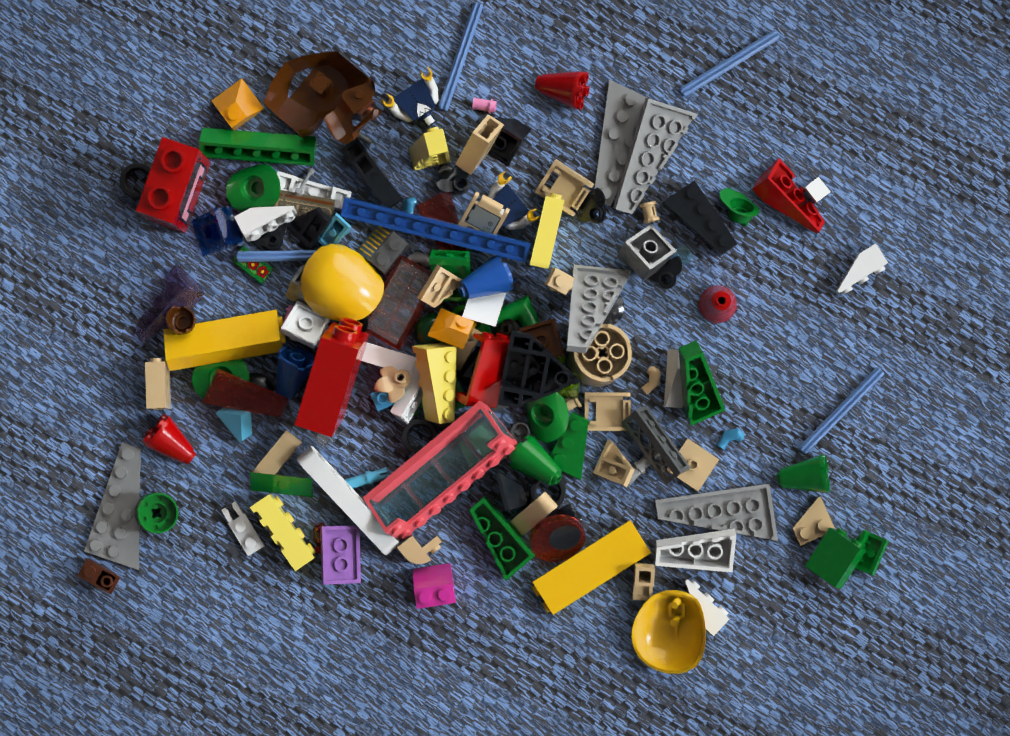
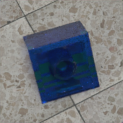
(217, 230)

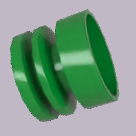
(167, 510)

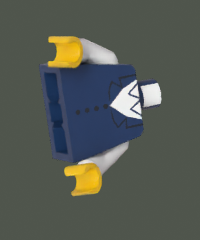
(416, 101)
(518, 215)

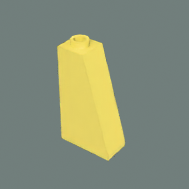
(547, 231)

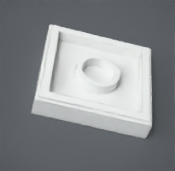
(304, 325)

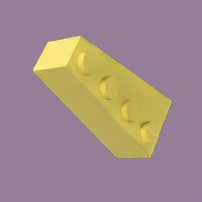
(429, 150)
(438, 380)
(283, 531)

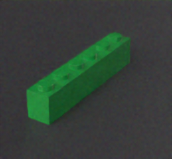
(258, 146)

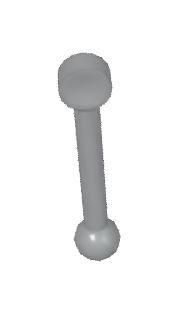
(310, 171)

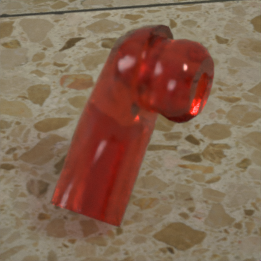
(316, 533)

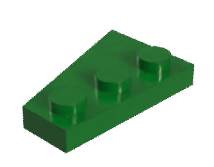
(571, 446)

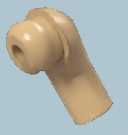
(654, 380)

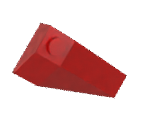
(780, 192)

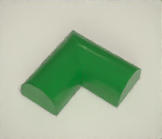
(519, 310)

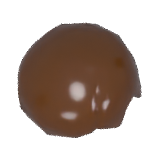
(180, 320)

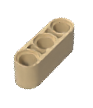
(278, 454)
(533, 514)

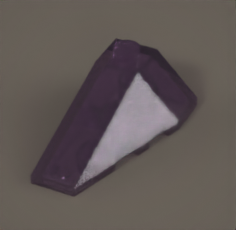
(178, 291)

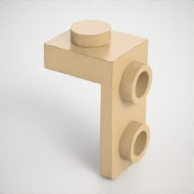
(559, 281)

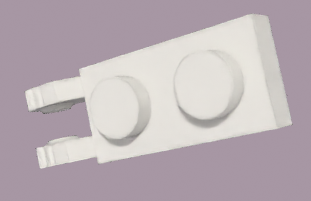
(243, 530)

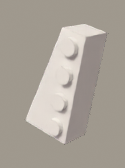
(700, 551)

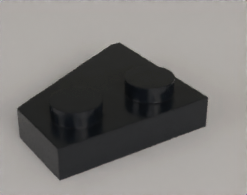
(310, 226)

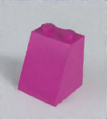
(433, 586)

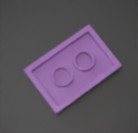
(340, 554)

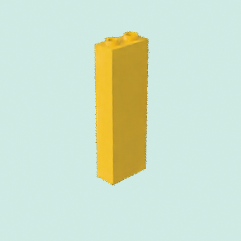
(225, 340)
(590, 567)

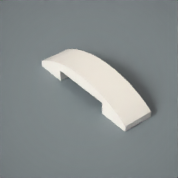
(291, 182)

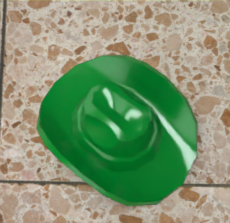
(253, 187)
(204, 374)
(547, 417)

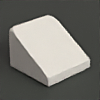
(816, 190)

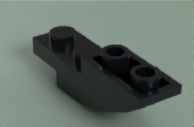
(372, 173)

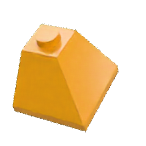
(237, 104)
(452, 328)

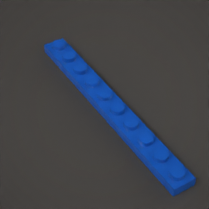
(435, 229)

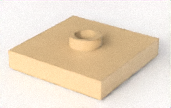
(700, 462)

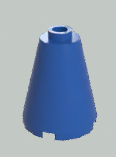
(487, 280)
(292, 370)

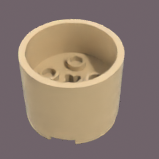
(604, 370)

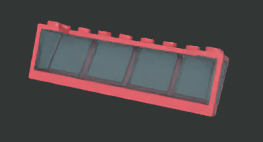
(440, 471)

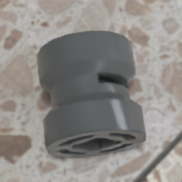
(520, 431)

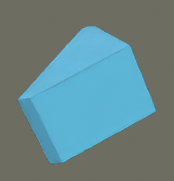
(237, 421)

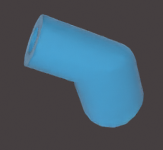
(409, 205)
(730, 435)

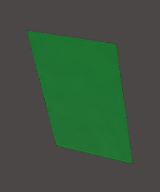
(281, 484)

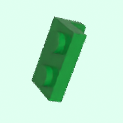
(875, 548)

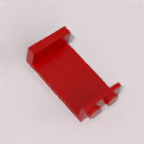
(487, 371)

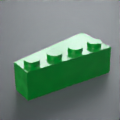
(699, 389)
(501, 538)

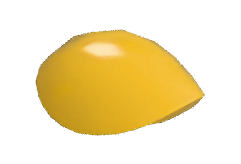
(341, 283)
(670, 632)

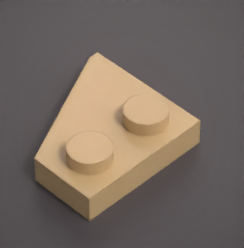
(439, 286)
(613, 465)
(813, 523)

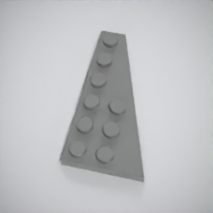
(618, 131)
(652, 145)
(591, 301)
(743, 509)
(115, 526)

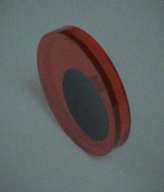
(557, 538)

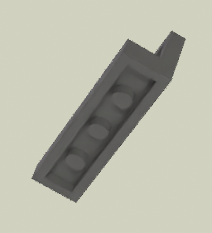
(658, 441)

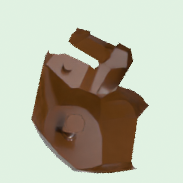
(327, 94)

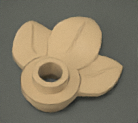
(390, 384)

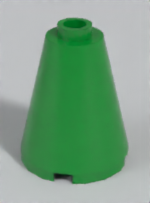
(535, 462)
(806, 475)

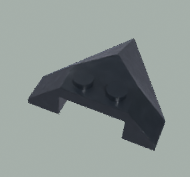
(531, 372)

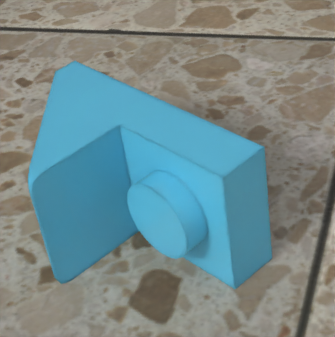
(336, 231)

